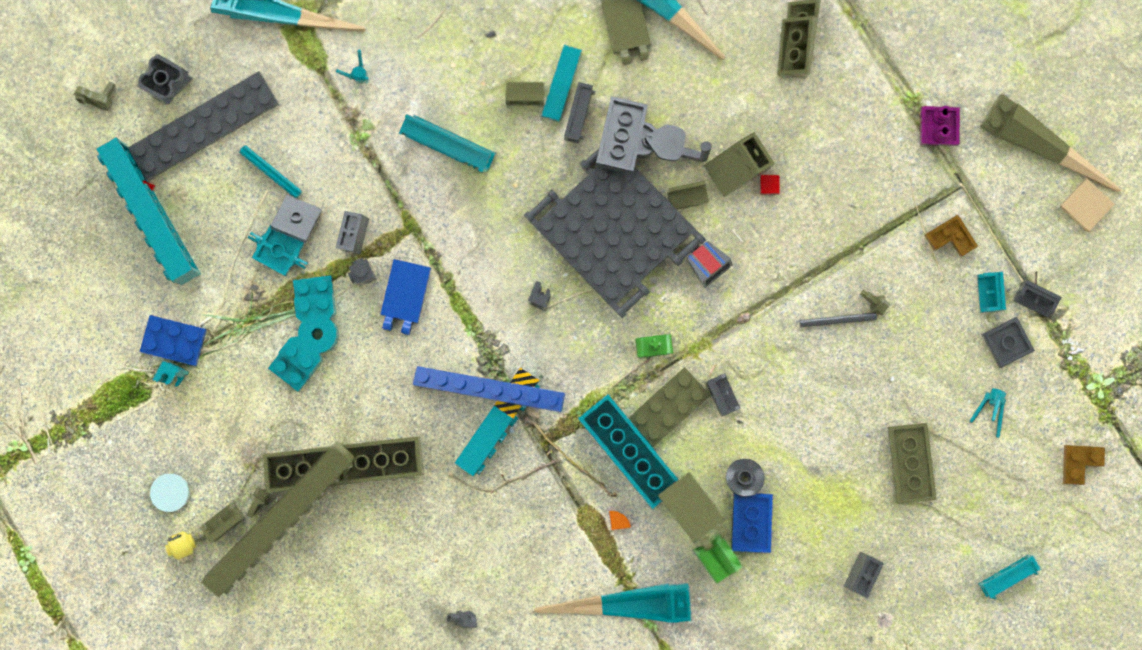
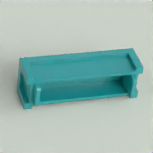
(1009, 576)

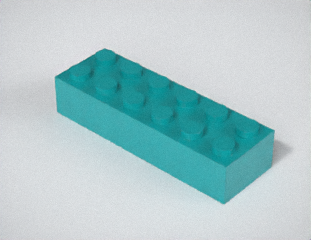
(628, 450)

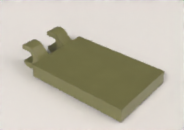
(626, 28)
(693, 510)

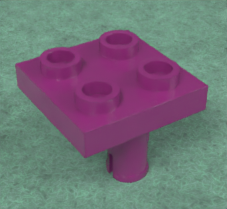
(940, 125)

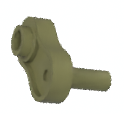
(98, 100)

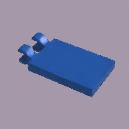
(405, 294)

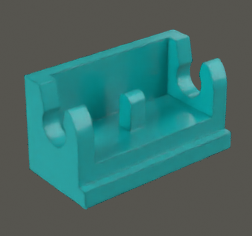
(991, 292)
(167, 373)

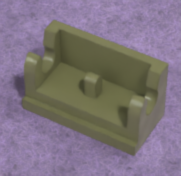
(222, 522)

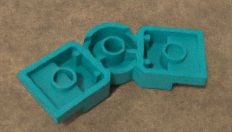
(302, 354)

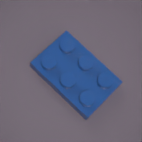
(173, 340)
(752, 523)

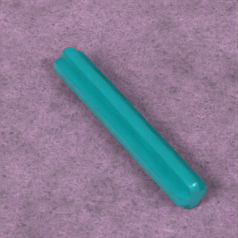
(271, 172)

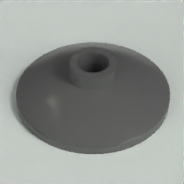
(749, 469)

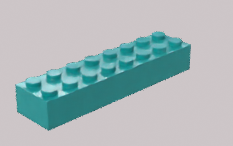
(148, 212)

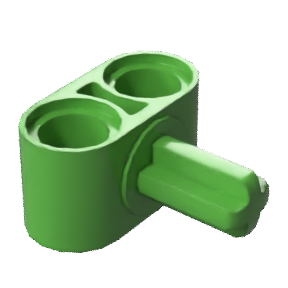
(654, 346)

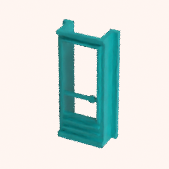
(447, 143)

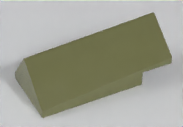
(798, 38)

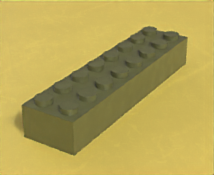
(371, 463)

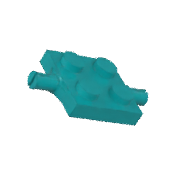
(277, 251)

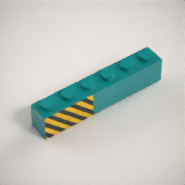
(493, 429)

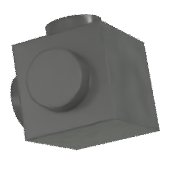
(361, 272)

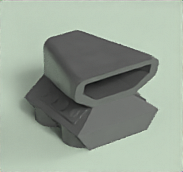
(163, 79)

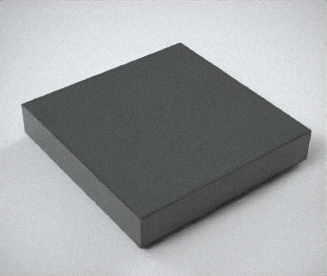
(1008, 342)

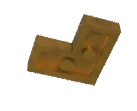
(954, 232)
(1077, 458)

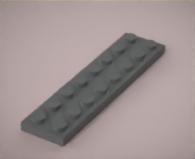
(203, 126)

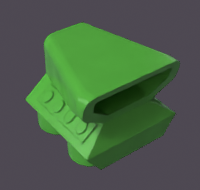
(718, 560)

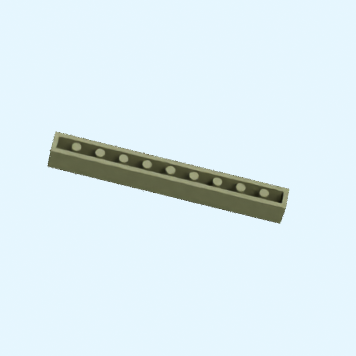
(278, 519)

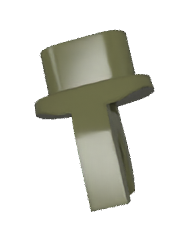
(878, 303)
(259, 498)

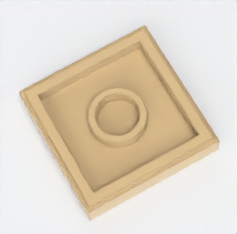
(1087, 205)

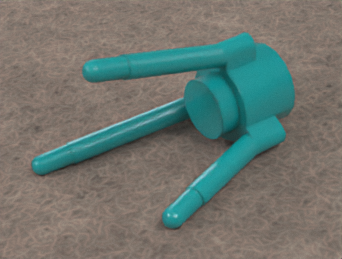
(358, 73)
(996, 399)

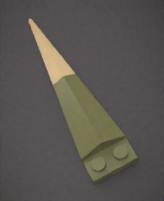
(1018, 126)

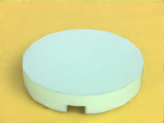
(169, 492)

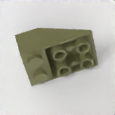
(739, 164)

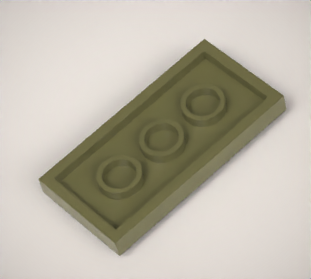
(669, 407)
(912, 463)

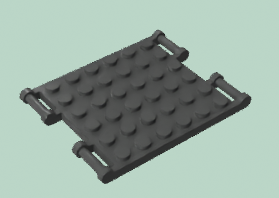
(614, 231)

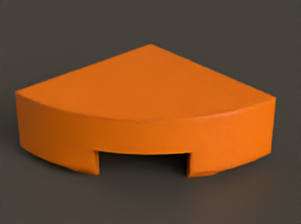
(618, 520)

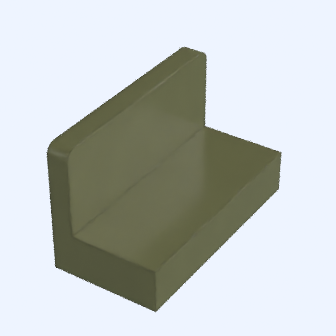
(524, 93)
(688, 195)

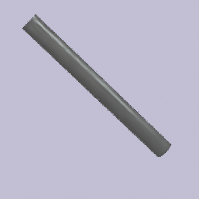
(838, 319)

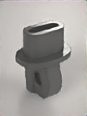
(463, 619)

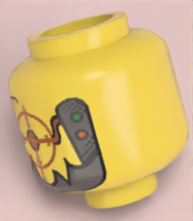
(180, 545)

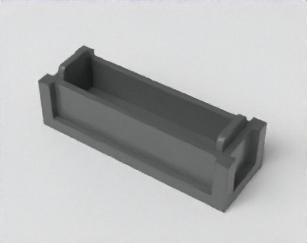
(578, 112)

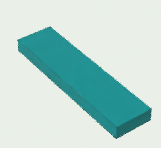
(561, 83)

